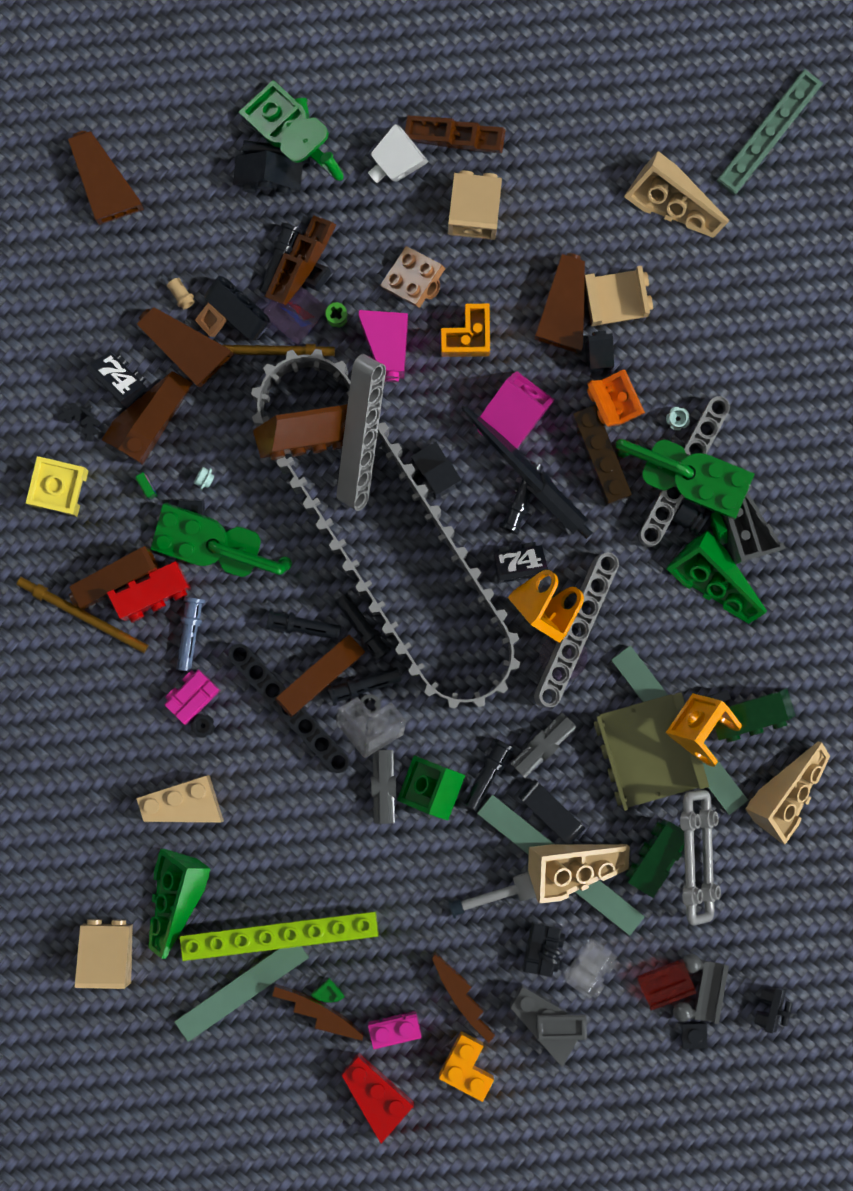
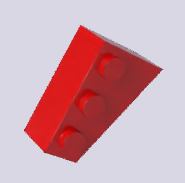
(150, 592)
(377, 1096)

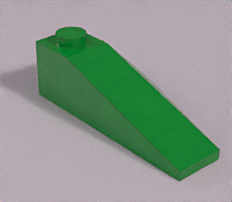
(713, 572)
(179, 888)

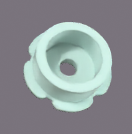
(684, 418)
(204, 478)

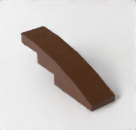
(455, 134)
(298, 265)
(320, 675)
(458, 989)
(327, 1018)

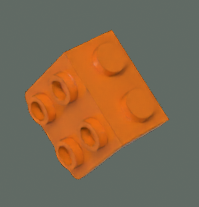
(615, 399)

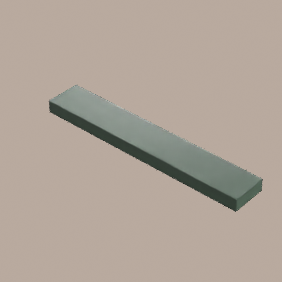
(769, 132)
(240, 991)

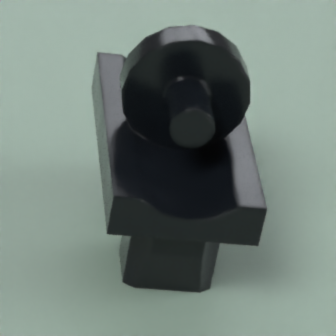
(771, 1020)

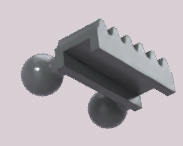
(710, 991)

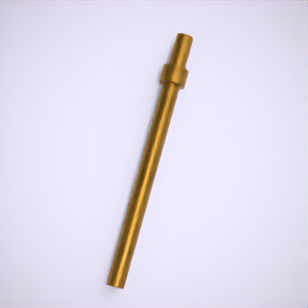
(279, 350)
(41, 592)

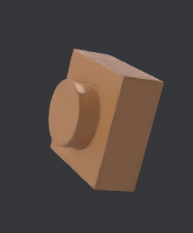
(210, 320)

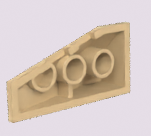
(670, 193)
(782, 798)
(566, 868)

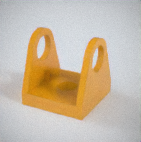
(542, 611)
(697, 721)

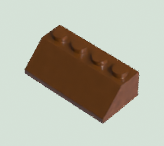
(301, 432)

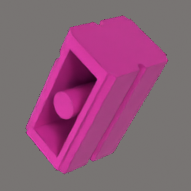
(191, 696)
(394, 1030)

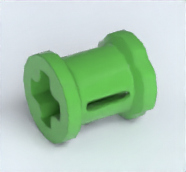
(337, 307)

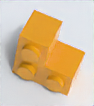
(471, 340)
(460, 1068)

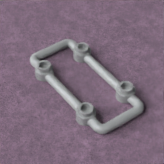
(709, 890)

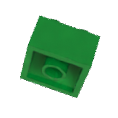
(431, 788)

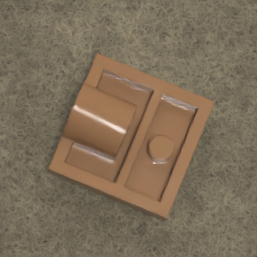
(413, 277)

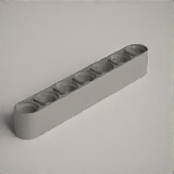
(360, 431)
(704, 443)
(576, 643)

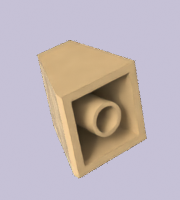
(474, 205)
(104, 955)

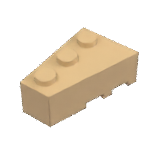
(182, 803)

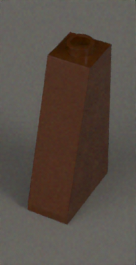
(104, 184)
(564, 310)
(187, 348)
(114, 576)

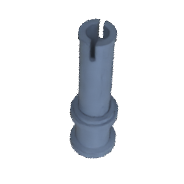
(190, 622)

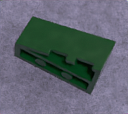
(758, 713)
(656, 858)

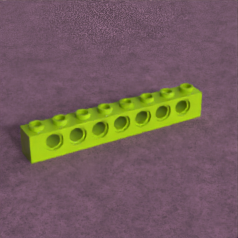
(279, 936)

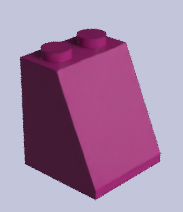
(387, 340)
(516, 408)

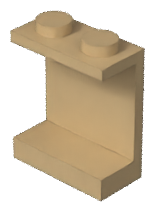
(617, 297)

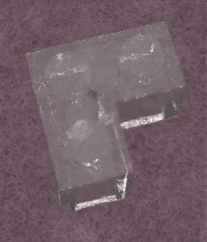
(367, 730)
(589, 967)

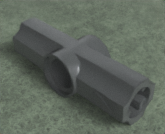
(543, 745)
(383, 787)

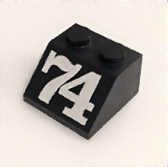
(117, 378)
(519, 563)

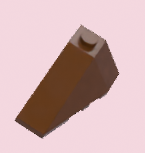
(143, 422)

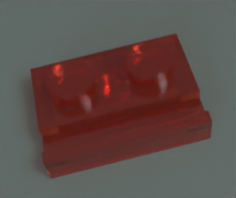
(666, 984)

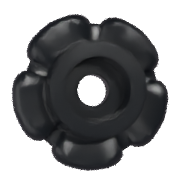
(196, 725)

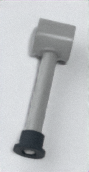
(522, 887)

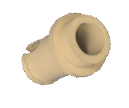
(181, 294)

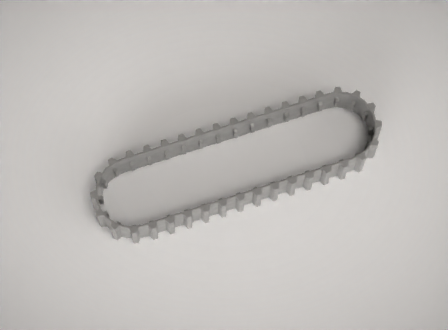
(340, 371)

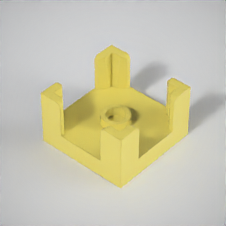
(56, 486)

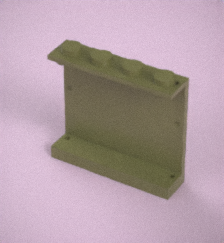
(644, 757)

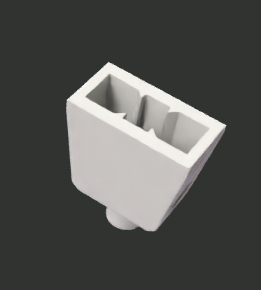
(396, 156)

